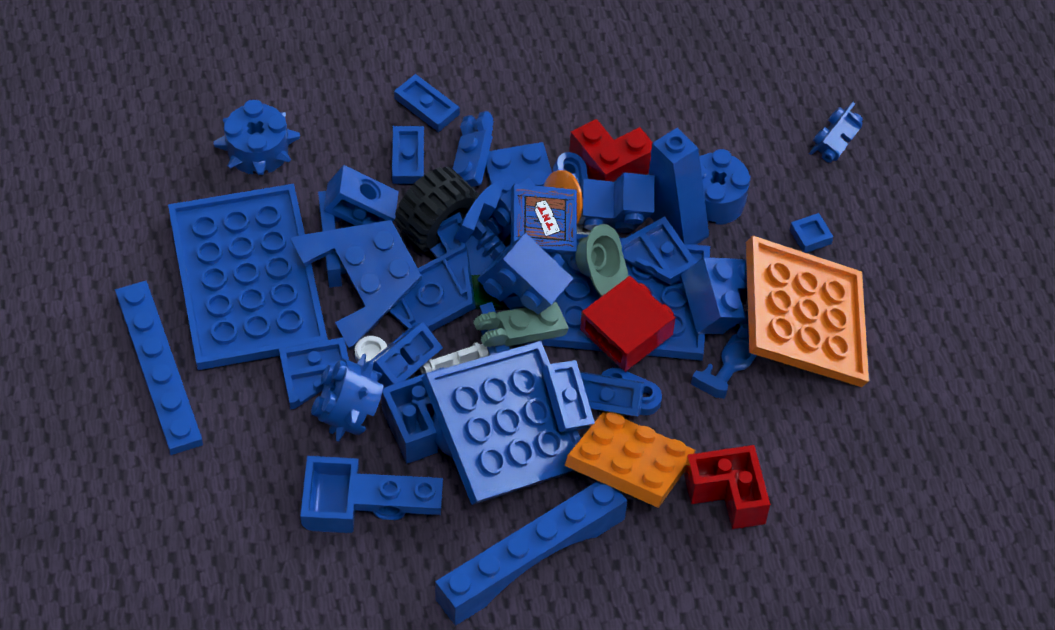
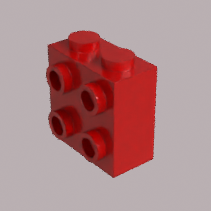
(627, 323)

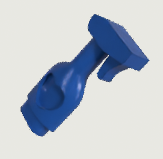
(734, 358)

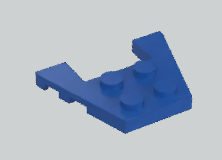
(375, 264)
(445, 285)

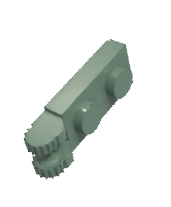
(521, 326)

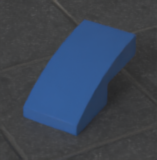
(481, 208)

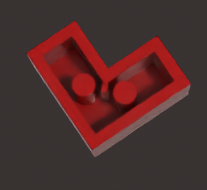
(610, 158)
(731, 476)

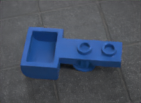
(337, 490)

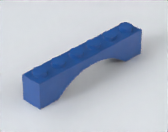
(487, 574)

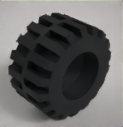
(430, 202)

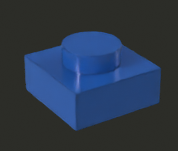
(811, 233)

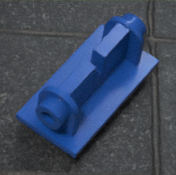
(843, 124)

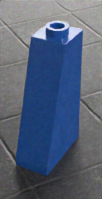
(679, 186)

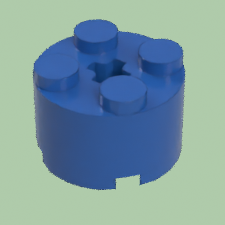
(724, 186)

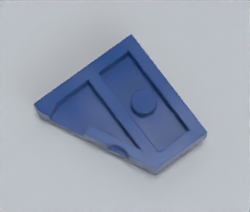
(658, 251)
(304, 367)

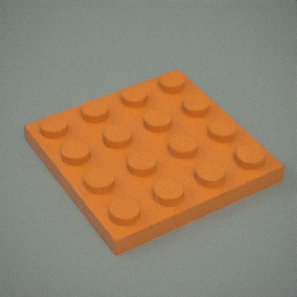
(806, 312)

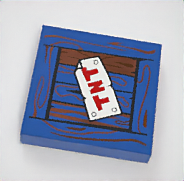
(546, 216)

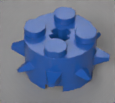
(256, 138)
(348, 396)

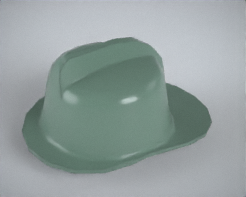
(601, 258)

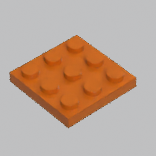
(630, 458)

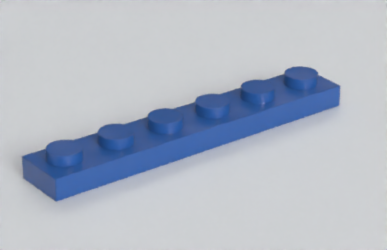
(159, 368)

